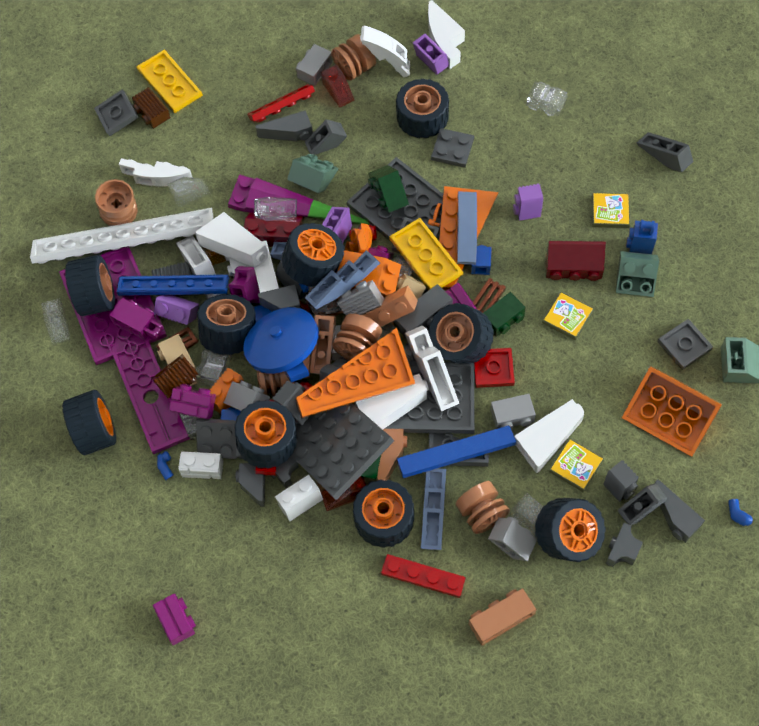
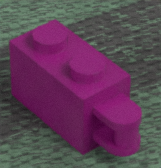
(135, 319)

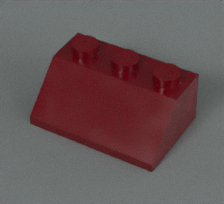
(272, 230)
(575, 260)

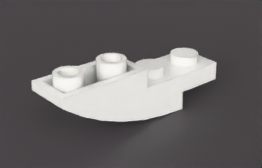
(386, 48)
(159, 175)

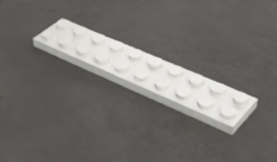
(119, 236)

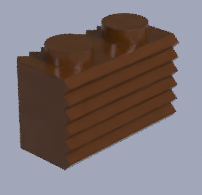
(150, 108)
(174, 374)

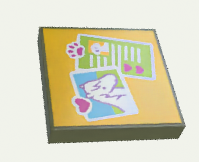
(610, 210)
(568, 315)
(576, 465)

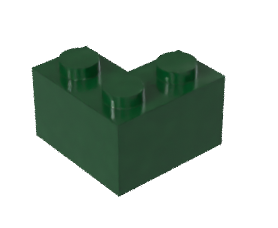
(390, 188)

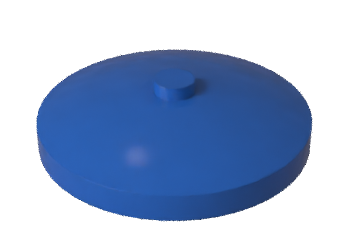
(281, 340)

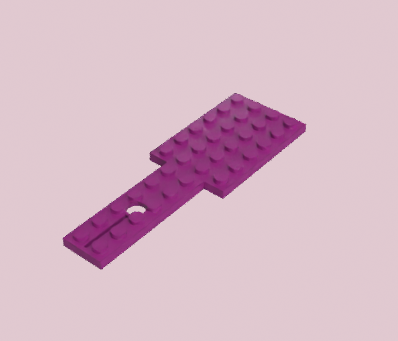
(133, 357)

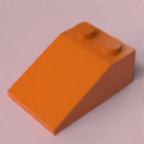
(384, 275)

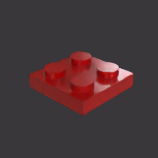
(495, 369)

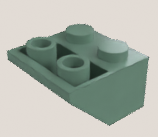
(312, 173)
(637, 273)
(740, 360)

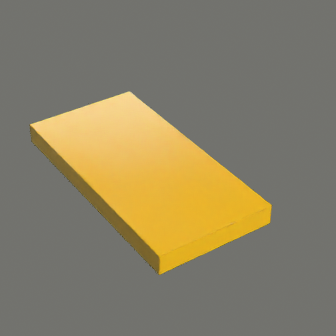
(169, 81)
(425, 255)

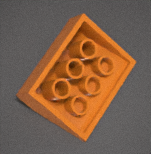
(671, 411)

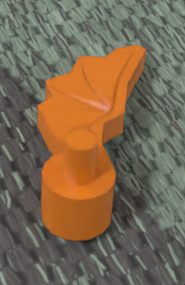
(433, 221)

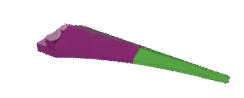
(248, 189)

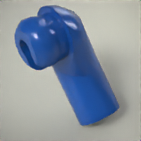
(162, 465)
(738, 515)

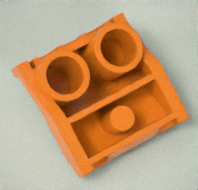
(360, 239)

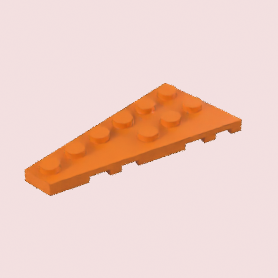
(448, 223)
(367, 375)

